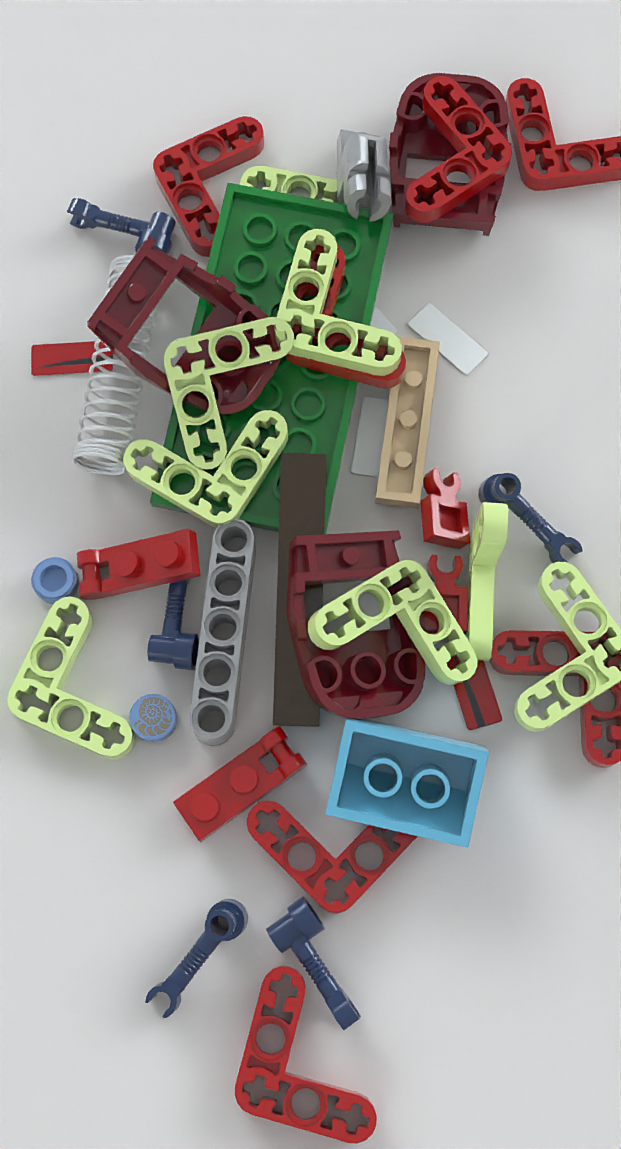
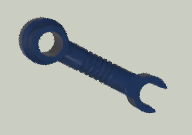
(90, 216)
(553, 540)
(173, 645)
(294, 932)
(204, 946)

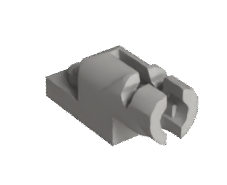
(363, 173)

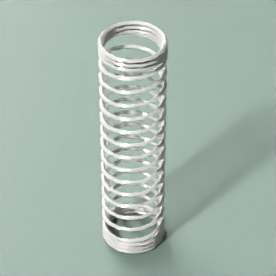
(89, 446)

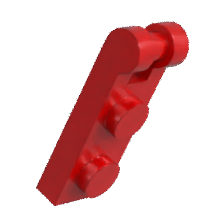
(139, 564)
(238, 785)

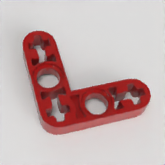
(469, 156)
(554, 157)
(195, 170)
(337, 339)
(521, 642)
(325, 864)
(274, 1066)

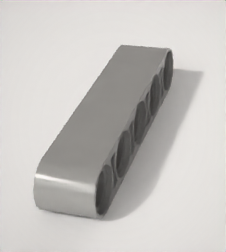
(217, 610)

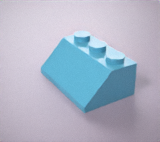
(407, 781)

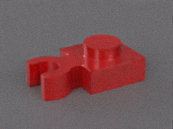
(442, 515)
(454, 596)

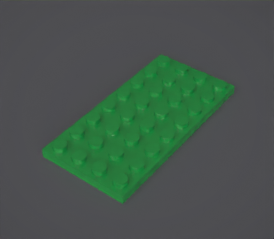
(255, 252)

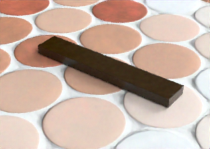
(299, 515)

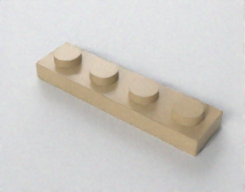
(408, 426)

